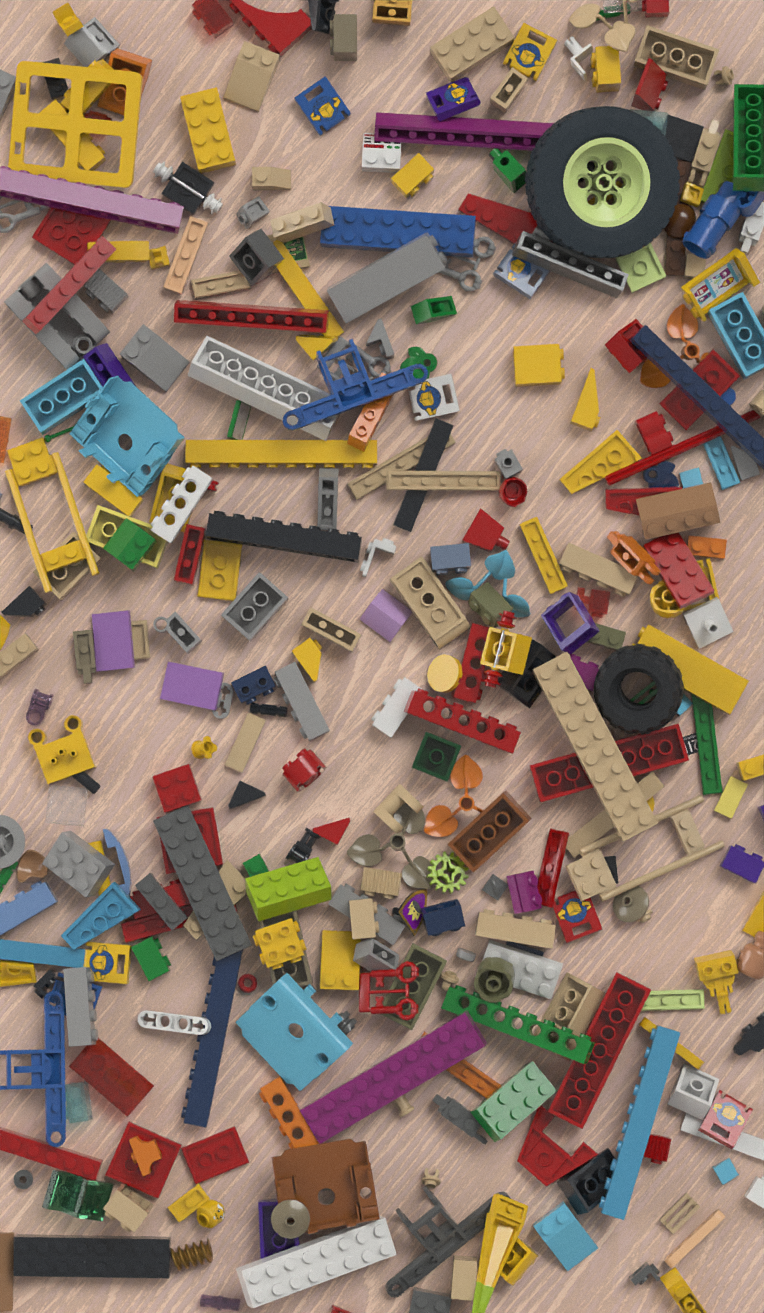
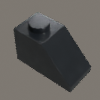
(25, 605)

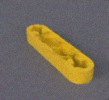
(680, 1049)

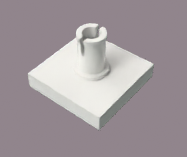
(708, 622)

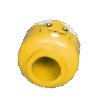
(210, 1214)

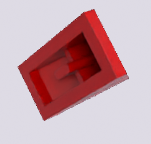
(333, 831)

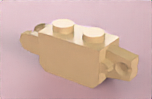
(705, 153)

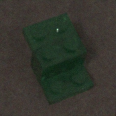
(77, 1195)

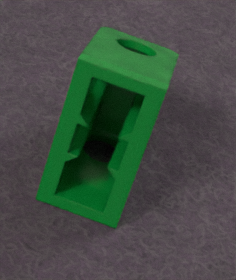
(508, 169)

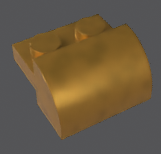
(392, 12)

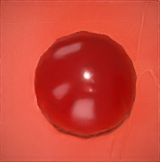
(513, 491)

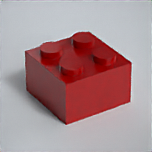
(177, 788)

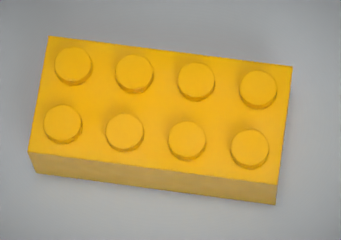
(208, 130)

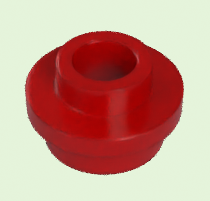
(243, 988)

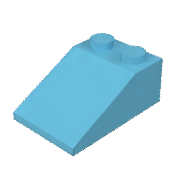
(565, 1236)

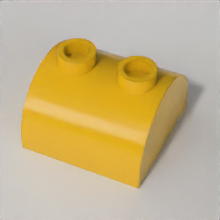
(518, 1261)

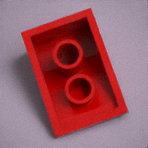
(649, 87)

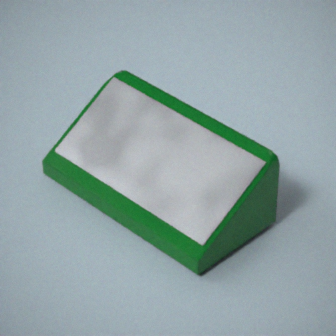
(239, 421)

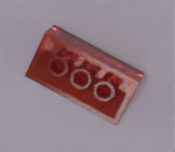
(111, 1076)

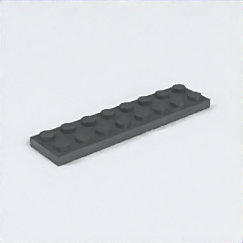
(202, 883)

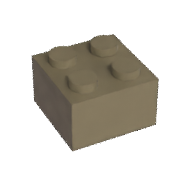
(345, 37)

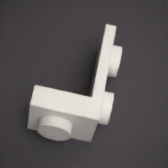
(384, 545)

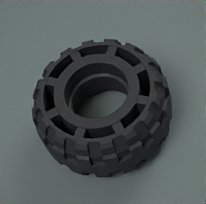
(630, 715)

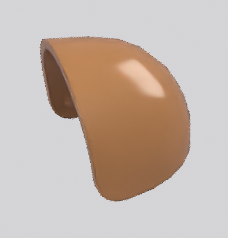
(31, 868)

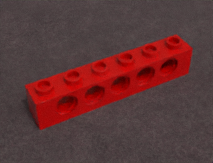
(509, 733)

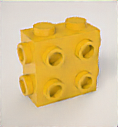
(280, 943)

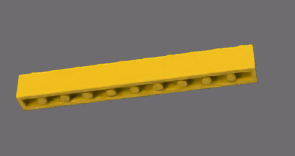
(278, 453)

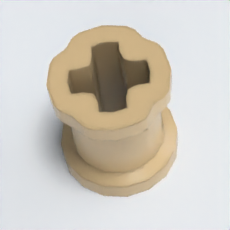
(403, 1105)

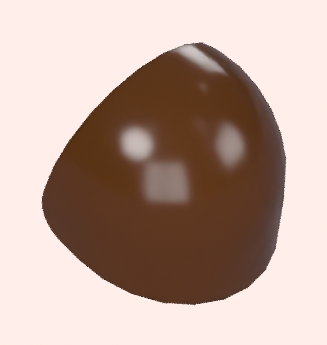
(681, 220)

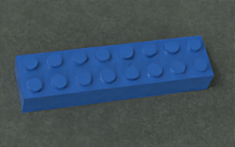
(391, 229)

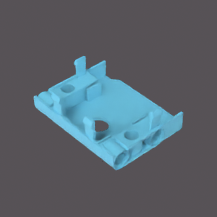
(126, 410)
(268, 1032)

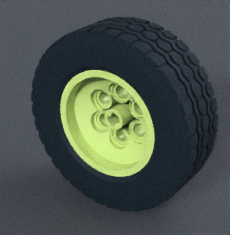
(639, 157)

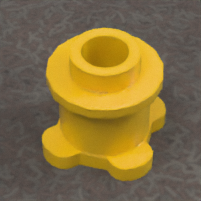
(203, 748)

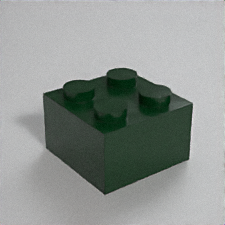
(436, 756)

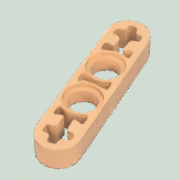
(694, 1238)

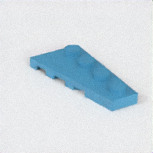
(104, 913)

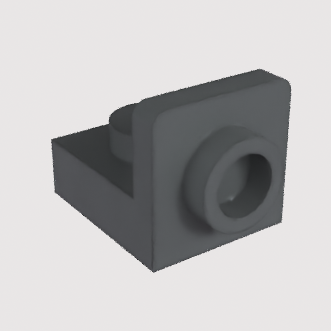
(641, 1273)

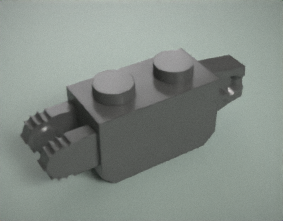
(459, 1116)

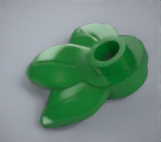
(418, 356)

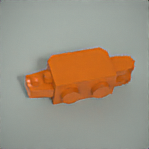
(633, 556)

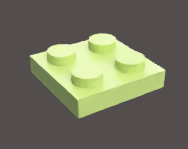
(642, 268)

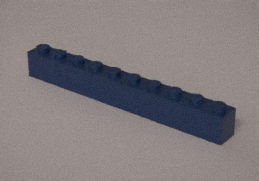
(700, 393)
(211, 1045)

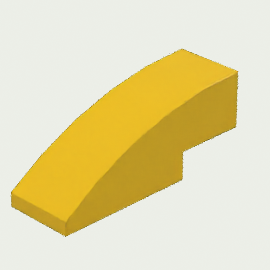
(127, 251)

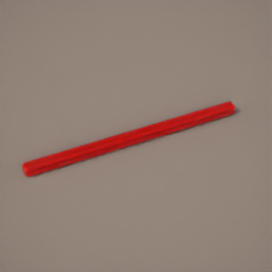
(672, 451)

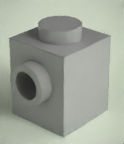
(508, 463)

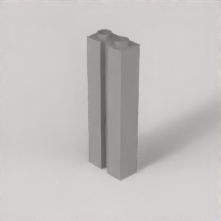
(387, 277)

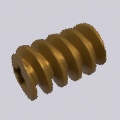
(192, 1255)

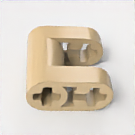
(392, 803)

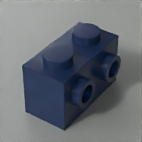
(253, 685)
(443, 917)

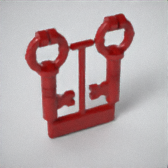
(364, 991)

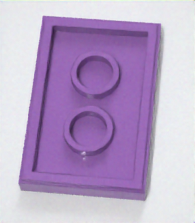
(113, 641)
(192, 686)

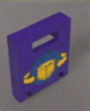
(456, 97)

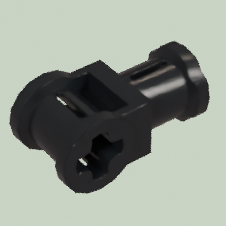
(301, 848)

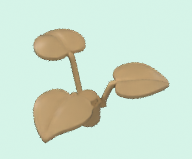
(617, 37)

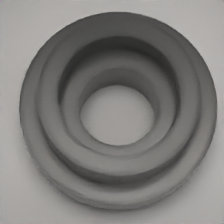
(29, 1177)

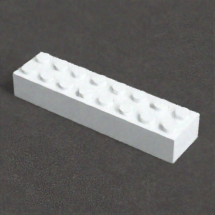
(256, 384)
(315, 1262)

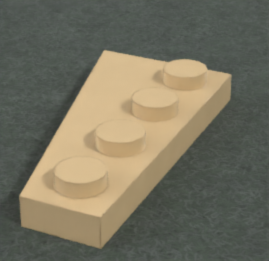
(236, 889)

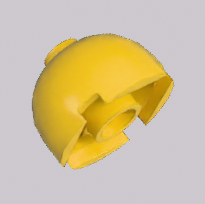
(663, 602)

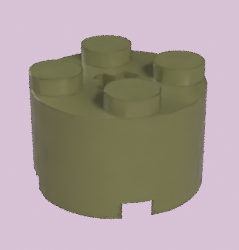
(494, 979)

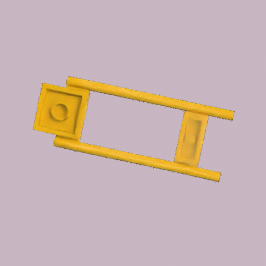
(33, 463)

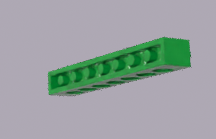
(580, 1054)

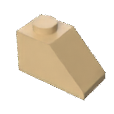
(271, 178)

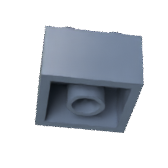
(450, 558)

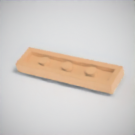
(185, 255)

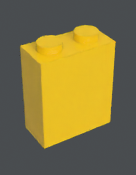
(538, 365)

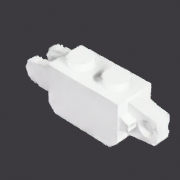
(752, 229)

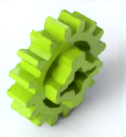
(439, 874)

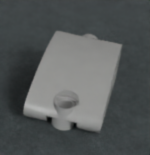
(67, 327)

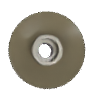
(635, 909)
(290, 1209)

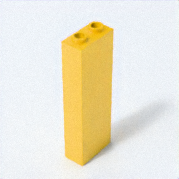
(699, 673)

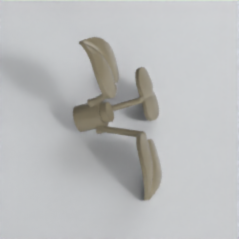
(367, 848)

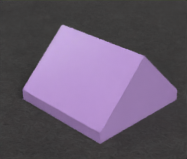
(386, 615)

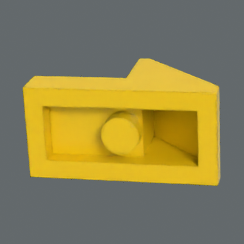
(67, 19)

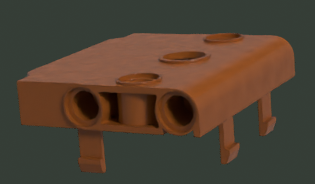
(333, 1165)

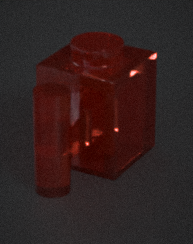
(597, 601)

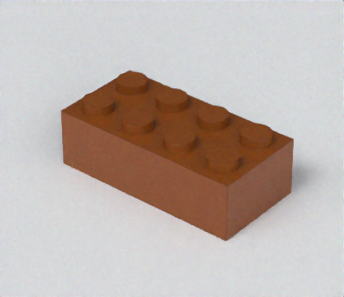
(489, 831)

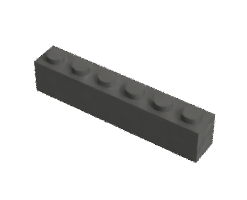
(569, 264)

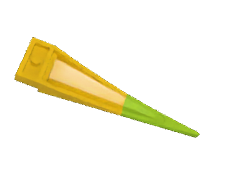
(500, 1234)

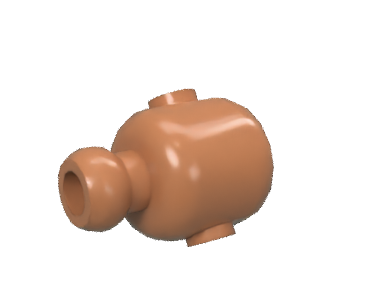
(752, 958)

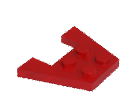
(545, 1157)

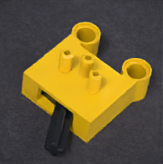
(66, 756)

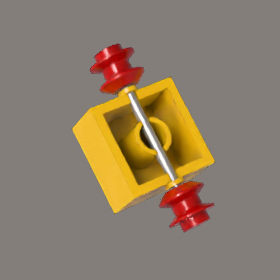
(504, 650)

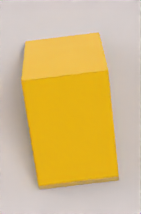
(315, 343)

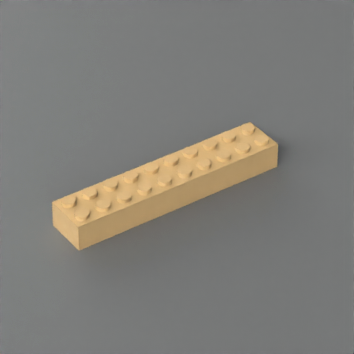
(595, 747)

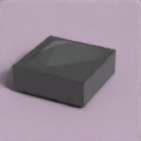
(495, 887)

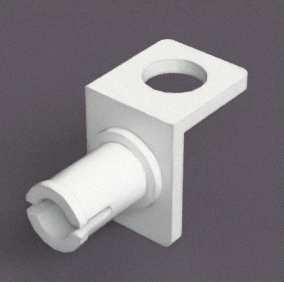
(579, 55)

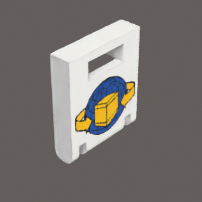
(430, 398)

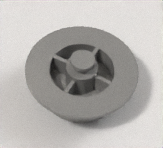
(11, 841)

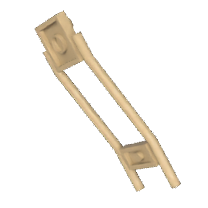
(592, 875)

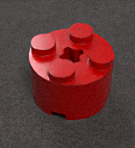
(303, 770)

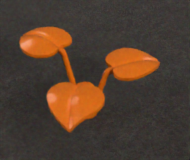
(679, 324)
(463, 775)

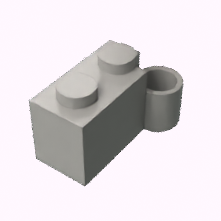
(180, 632)

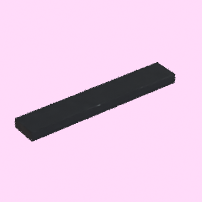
(427, 462)

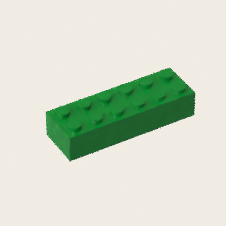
(748, 137)

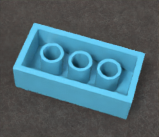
(740, 333)
(62, 397)

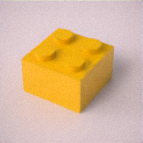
(607, 69)

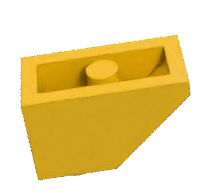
(309, 657)

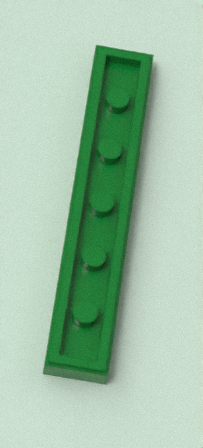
(706, 746)

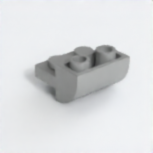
(91, 42)

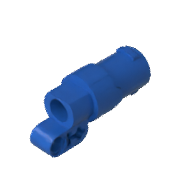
(719, 216)

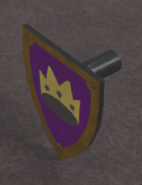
(410, 910)

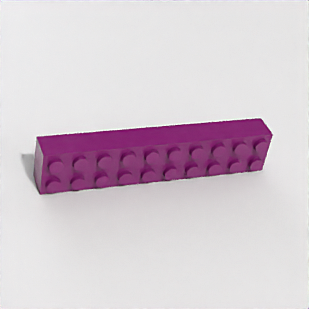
(393, 1076)

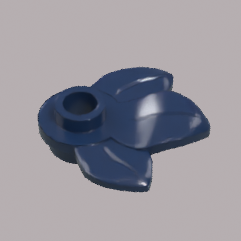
(664, 475)

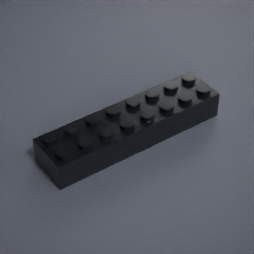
(284, 537)
(92, 1256)

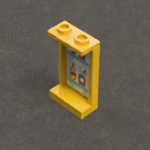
(718, 283)

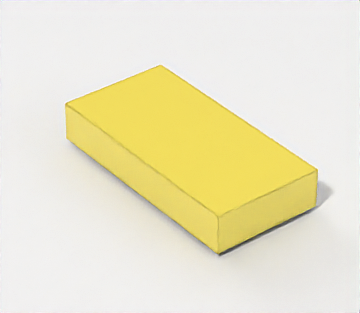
(730, 797)

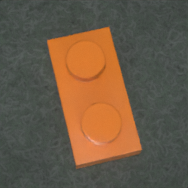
(707, 547)

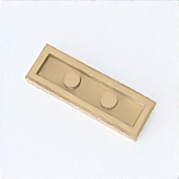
(219, 284)
(245, 742)

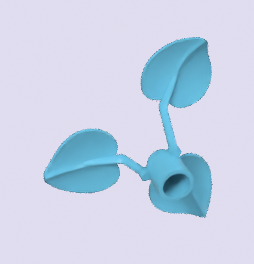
(500, 567)

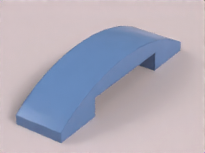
(112, 841)

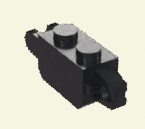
(751, 1037)

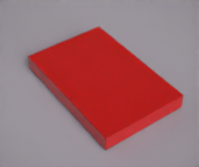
(215, 1155)

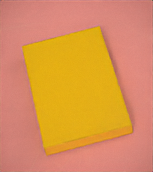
(219, 570)

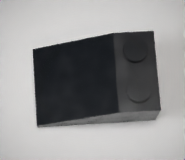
(586, 1183)

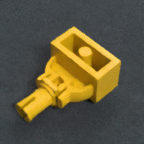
(717, 973)

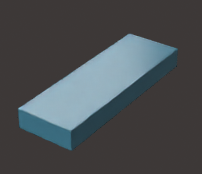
(721, 463)

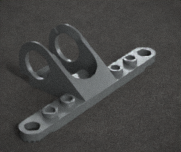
(439, 1244)

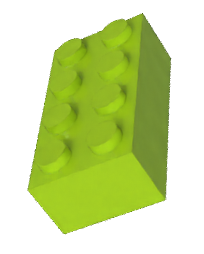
(288, 889)

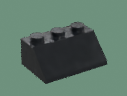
(525, 686)

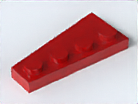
(498, 217)
(624, 499)

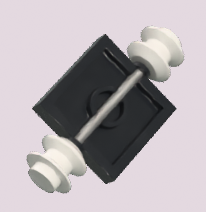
(188, 188)

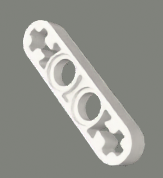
(174, 1022)

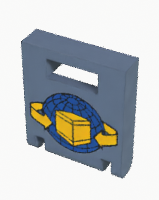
(518, 272)

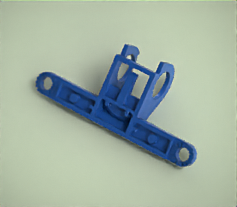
(352, 389)
(47, 1069)

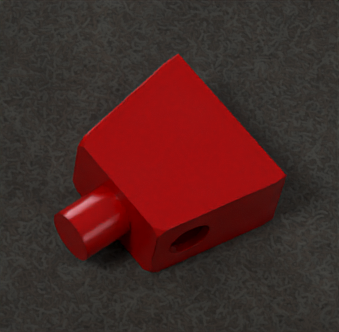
(485, 533)

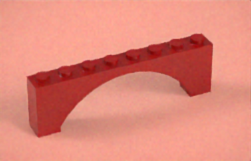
(277, 29)

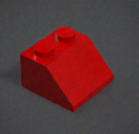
(624, 350)

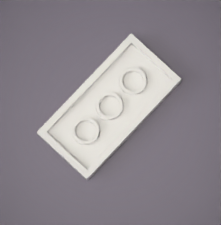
(532, 972)

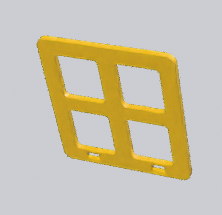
(76, 123)

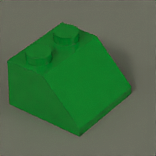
(130, 544)

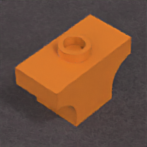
(144, 1153)

